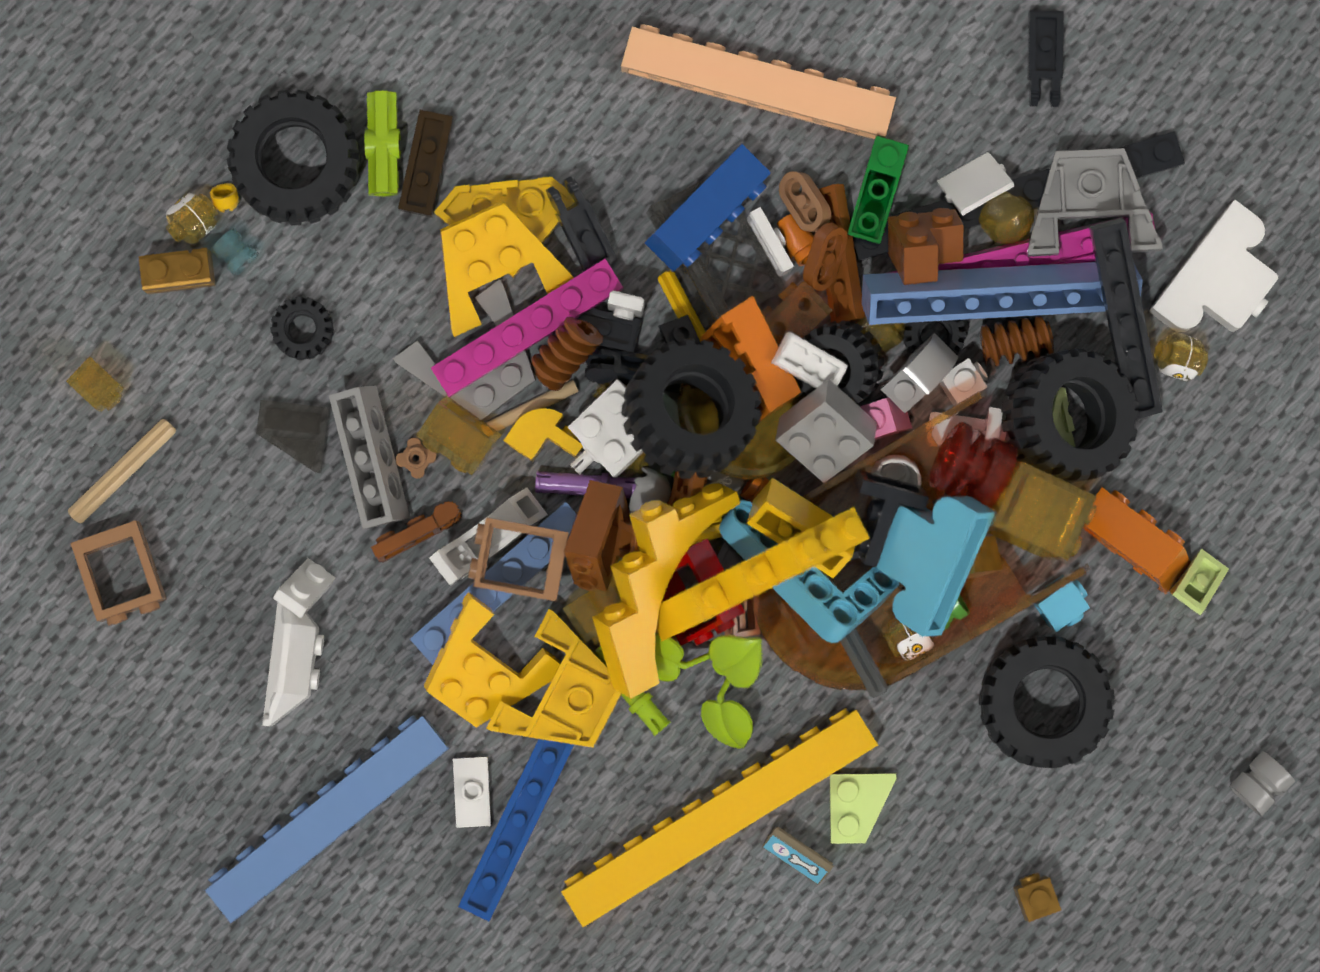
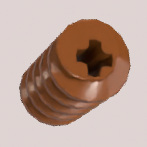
(1016, 340)
(565, 352)

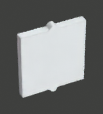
(975, 183)

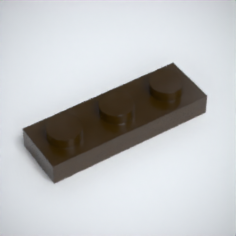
(425, 163)

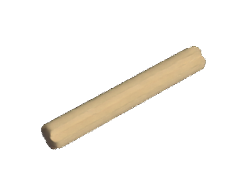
(121, 471)

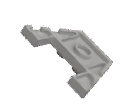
(1091, 186)
(493, 389)

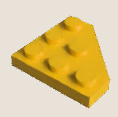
(524, 198)

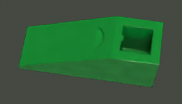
(878, 189)

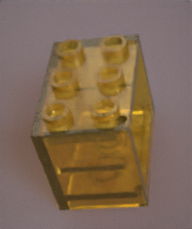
(1042, 513)

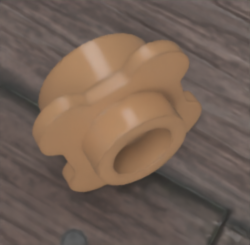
(418, 467)

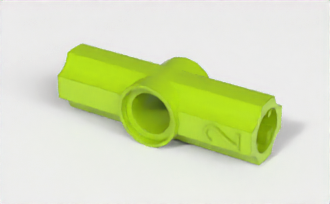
(382, 144)

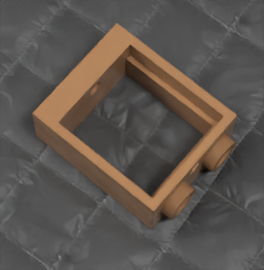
(107, 539)
(479, 565)

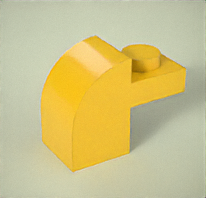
(538, 427)

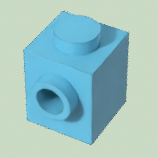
(1063, 606)

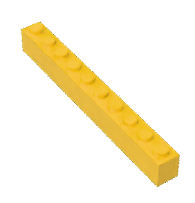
(719, 817)

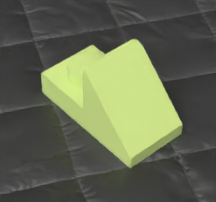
(1199, 581)

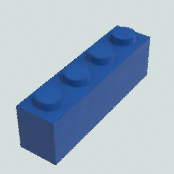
(708, 208)

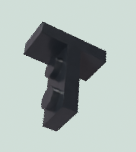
(883, 509)

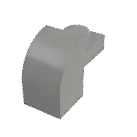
(921, 373)

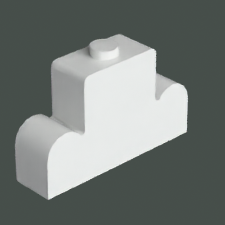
(1219, 276)

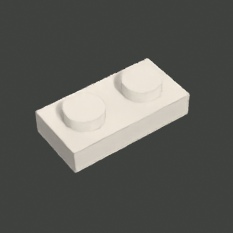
(304, 588)

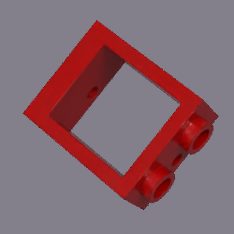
(704, 566)

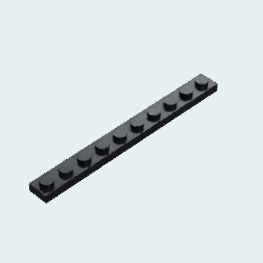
(1144, 156)

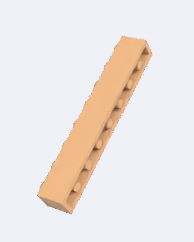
(758, 83)

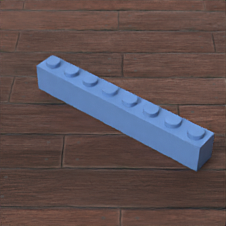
(985, 293)
(327, 818)

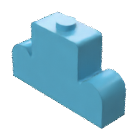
(933, 558)

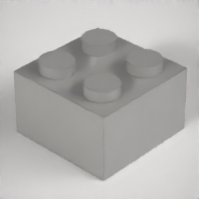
(826, 431)

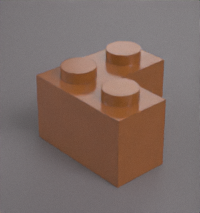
(922, 242)

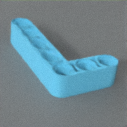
(811, 592)

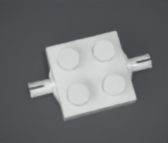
(603, 433)

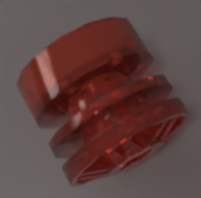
(971, 466)

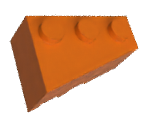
(750, 339)
(1138, 539)

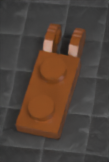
(418, 530)

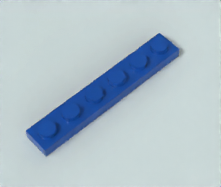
(515, 828)

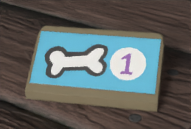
(797, 855)

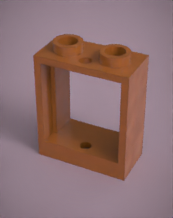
(595, 534)

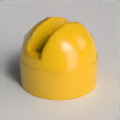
(224, 197)

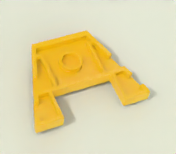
(487, 249)
(474, 679)
(576, 699)

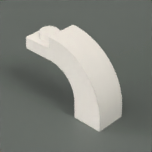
(455, 558)

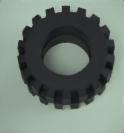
(858, 351)

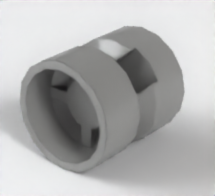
(1262, 783)

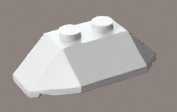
(291, 664)

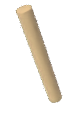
(542, 401)

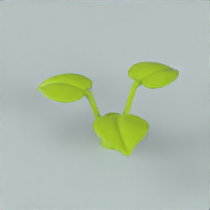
(731, 657)

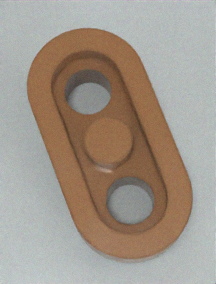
(806, 204)

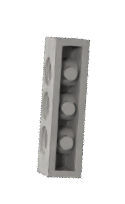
(369, 456)

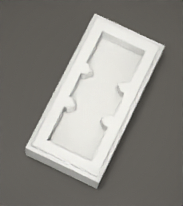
(771, 241)
(625, 305)
(808, 361)
(471, 792)

